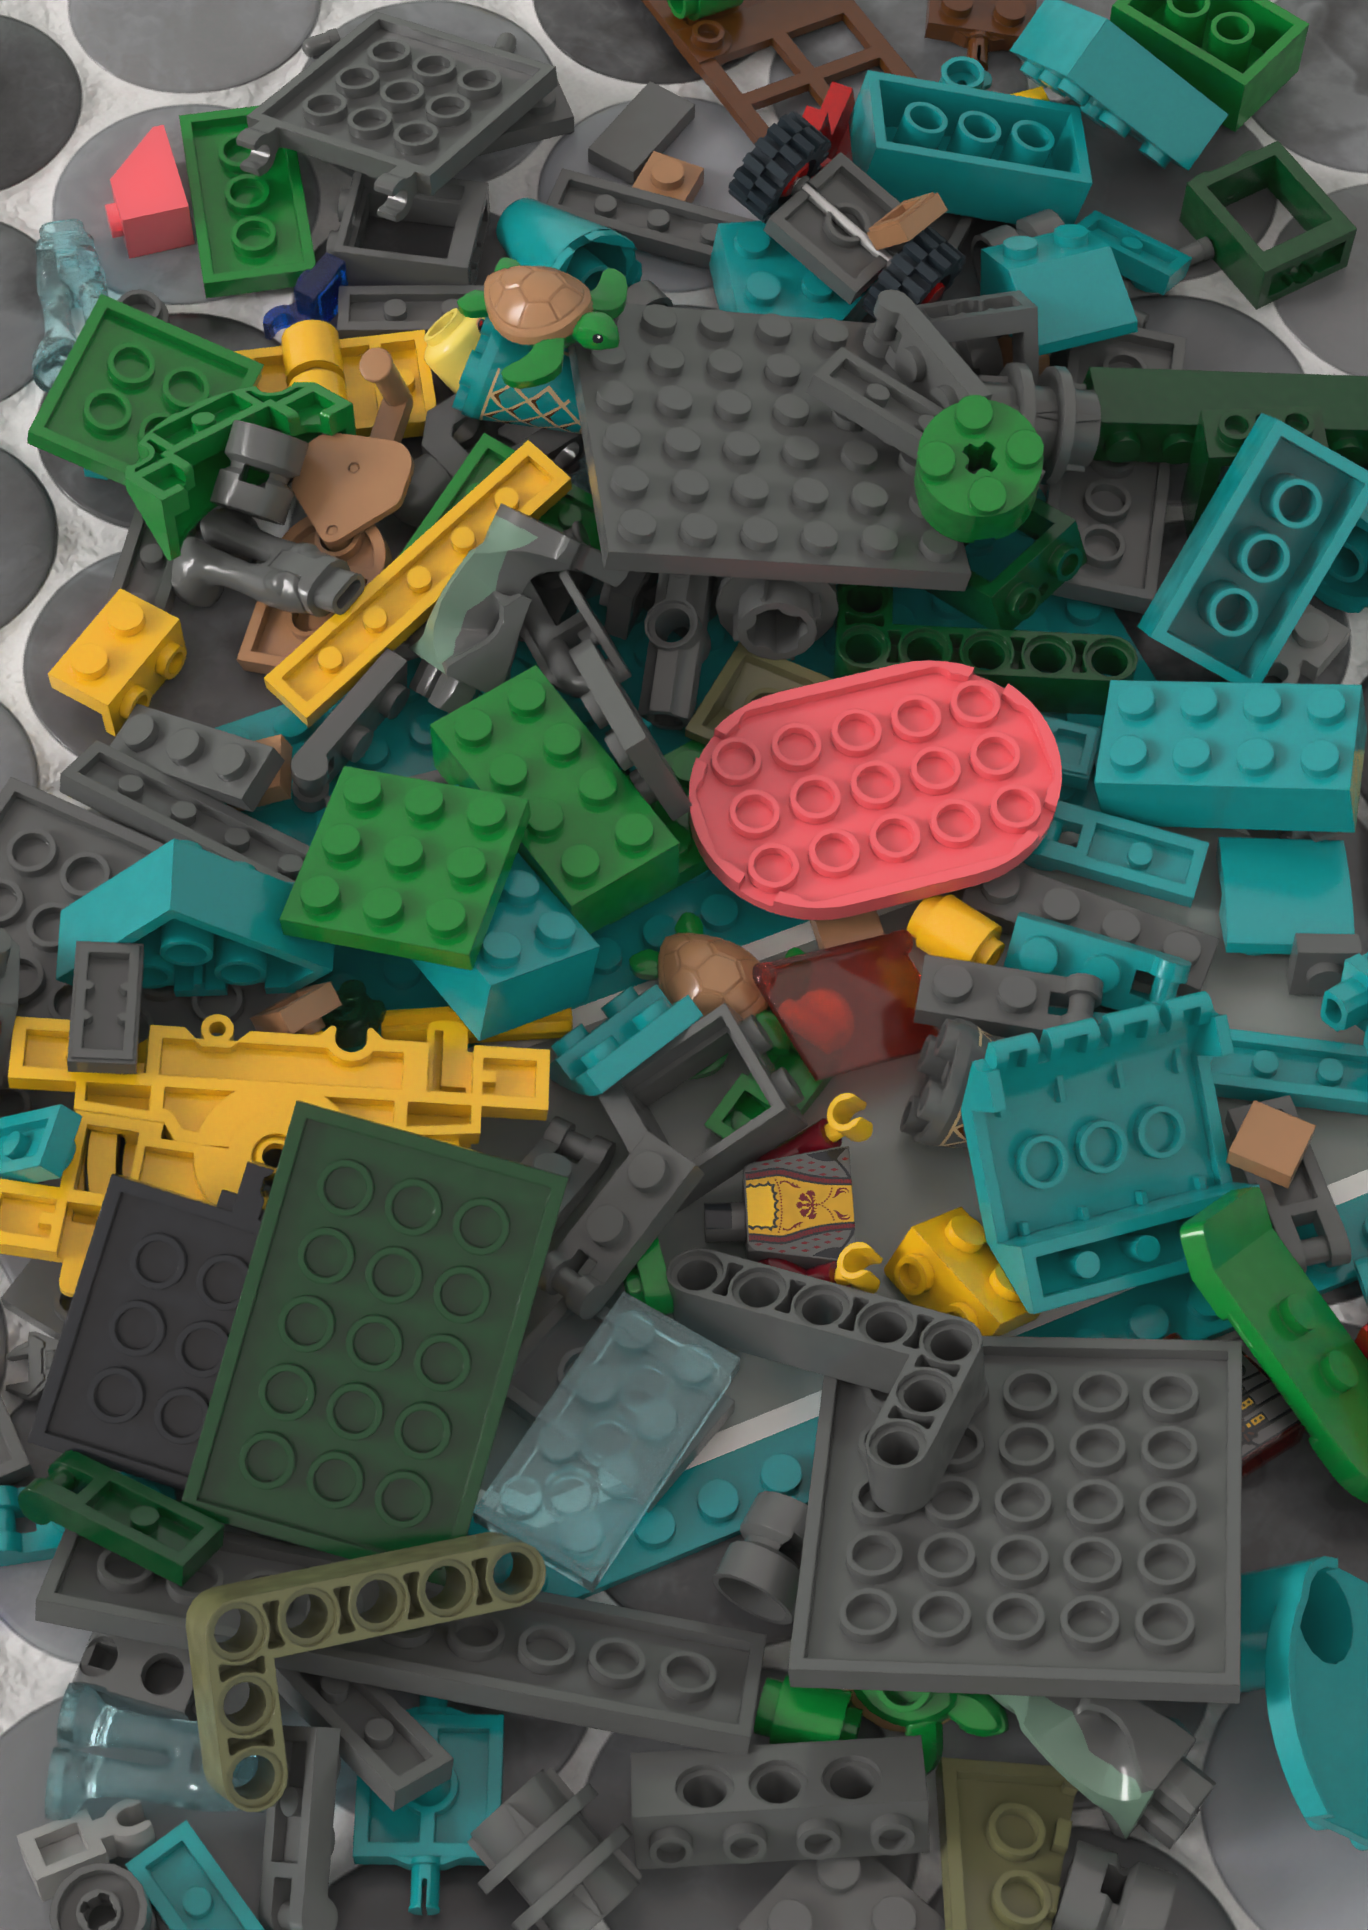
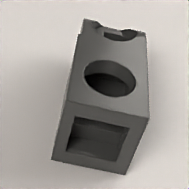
(139, 1676)

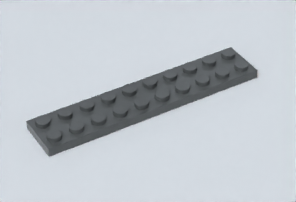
(538, 1660)

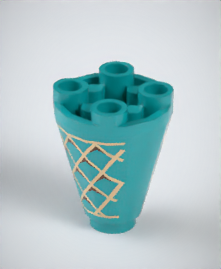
(487, 397)

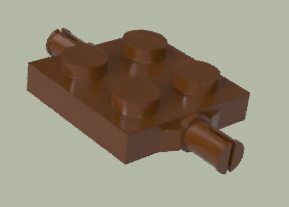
(978, 24)

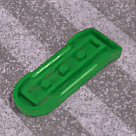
(1286, 1326)

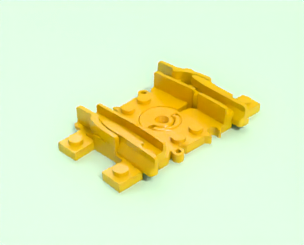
(222, 1102)

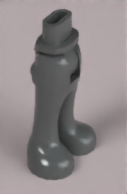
(289, 579)

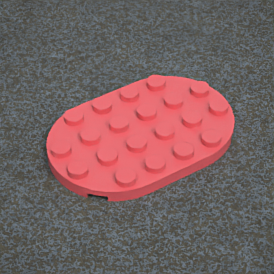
(874, 790)

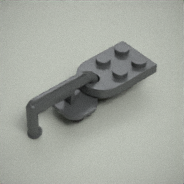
(578, 669)

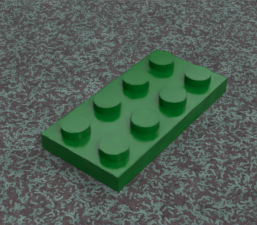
(247, 225)

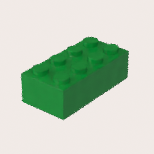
(588, 823)

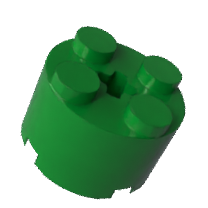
(1000, 494)

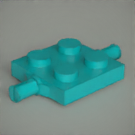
(435, 1827)

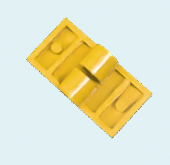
(317, 355)

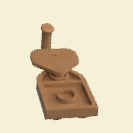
(344, 491)

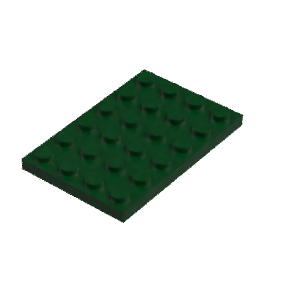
(373, 1338)

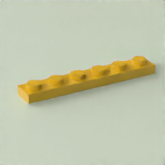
(409, 587)

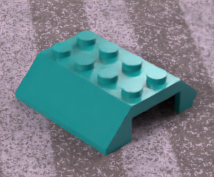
(1098, 1148)

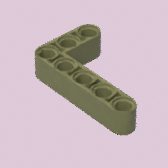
(331, 1622)

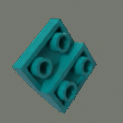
(1281, 890)
(630, 1035)

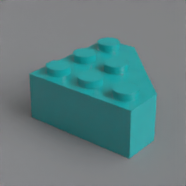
(1117, 83)
(763, 278)
(199, 924)

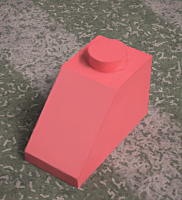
(150, 199)

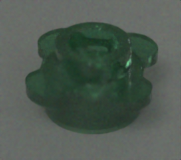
(364, 1015)

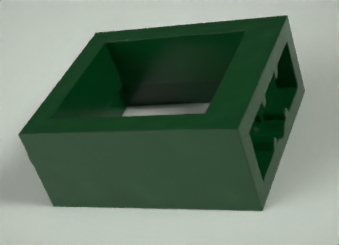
(1285, 267)
(1218, 441)
(1016, 591)

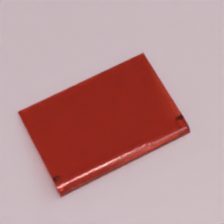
(848, 1003)

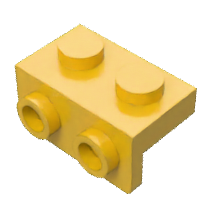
(121, 659)
(953, 1271)

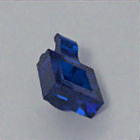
(314, 294)

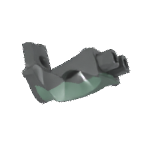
(482, 608)
(1119, 1759)

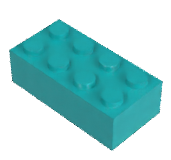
(972, 146)
(1258, 552)
(1233, 755)
(528, 965)

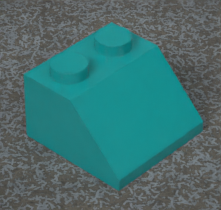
(1068, 279)

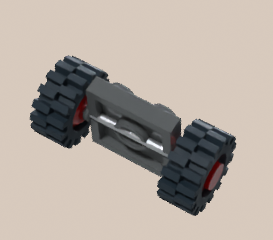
(829, 217)

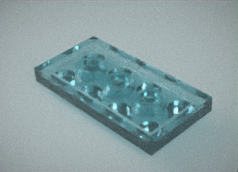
(607, 1440)

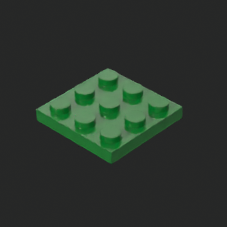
(126, 380)
(406, 867)

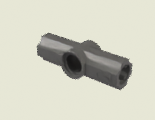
(675, 667)

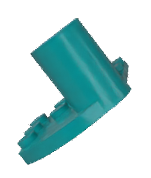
(1310, 1654)

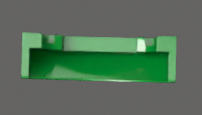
(187, 449)

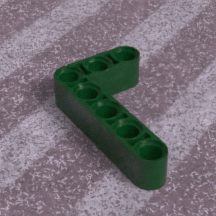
(1011, 655)

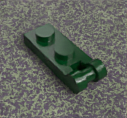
(123, 1516)

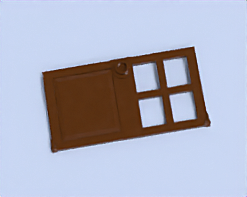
(774, 23)

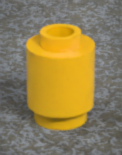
(955, 931)

